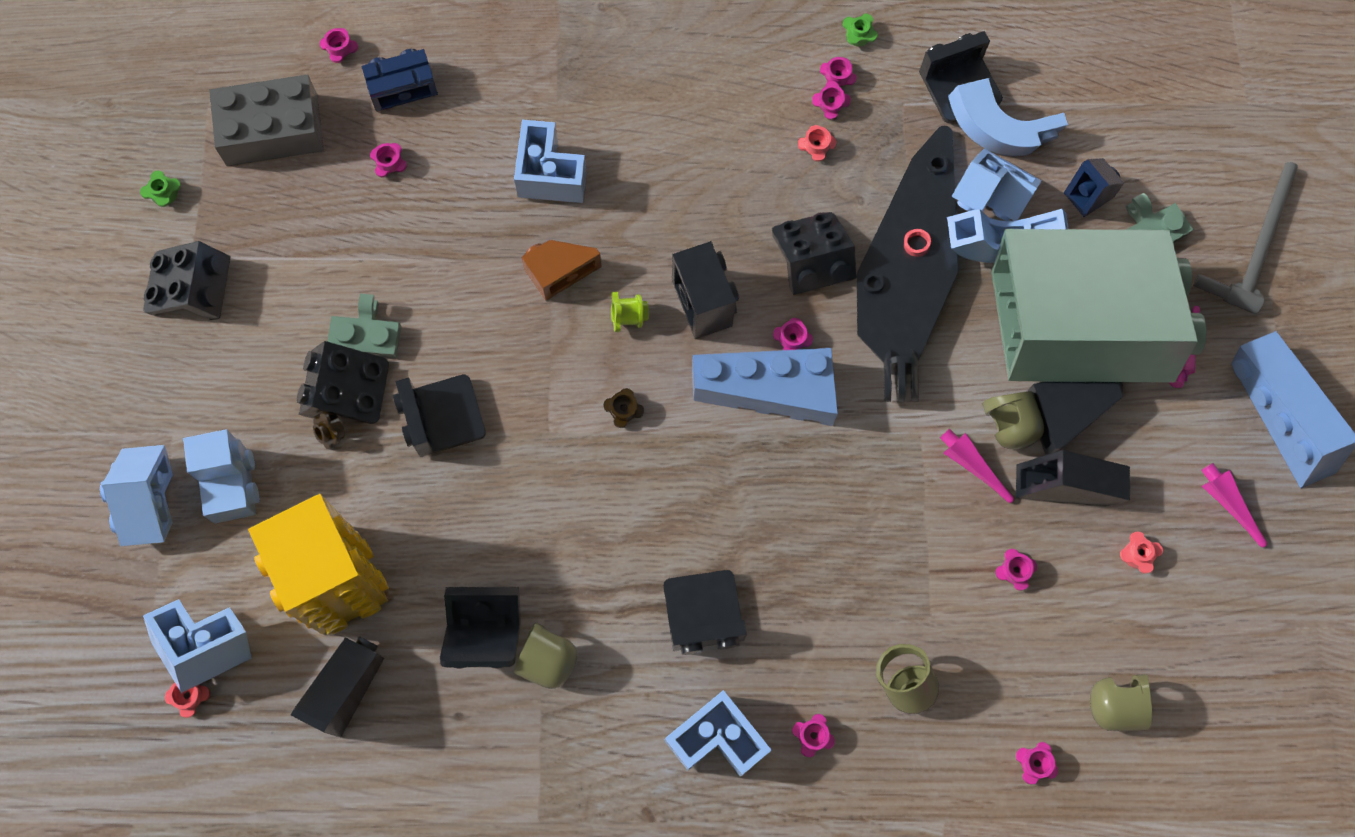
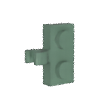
(1167, 219)
(365, 332)

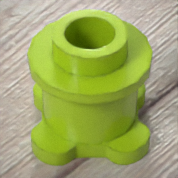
(628, 311)

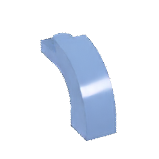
(993, 129)
(979, 237)

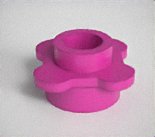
(335, 37)
(838, 65)
(831, 90)
(386, 151)
(797, 328)
(1024, 563)
(809, 745)
(1047, 763)

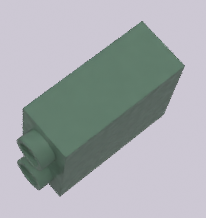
(1094, 306)

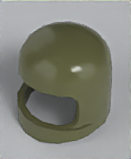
(1018, 422)
(546, 658)
(912, 687)
(1120, 707)

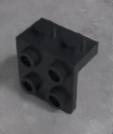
(954, 65)
(816, 252)
(188, 279)
(343, 383)
(439, 414)
(703, 612)
(481, 627)

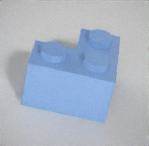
(543, 171)
(995, 184)
(223, 475)
(137, 496)
(199, 649)
(719, 726)

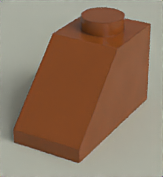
(559, 265)

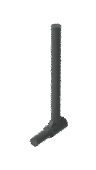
(1244, 294)

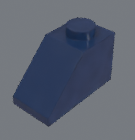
(1093, 185)

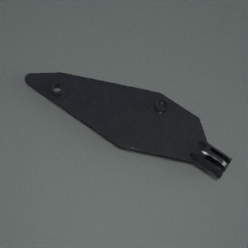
(901, 292)

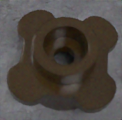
(623, 398)
(328, 429)

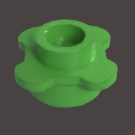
(858, 37)
(164, 196)

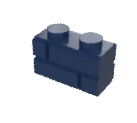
(399, 79)

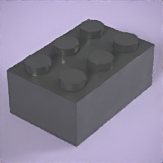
(266, 120)

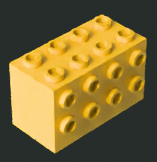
(318, 566)

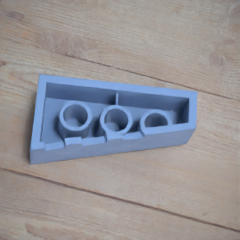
(770, 382)
(1294, 409)

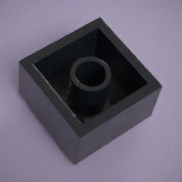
(704, 289)

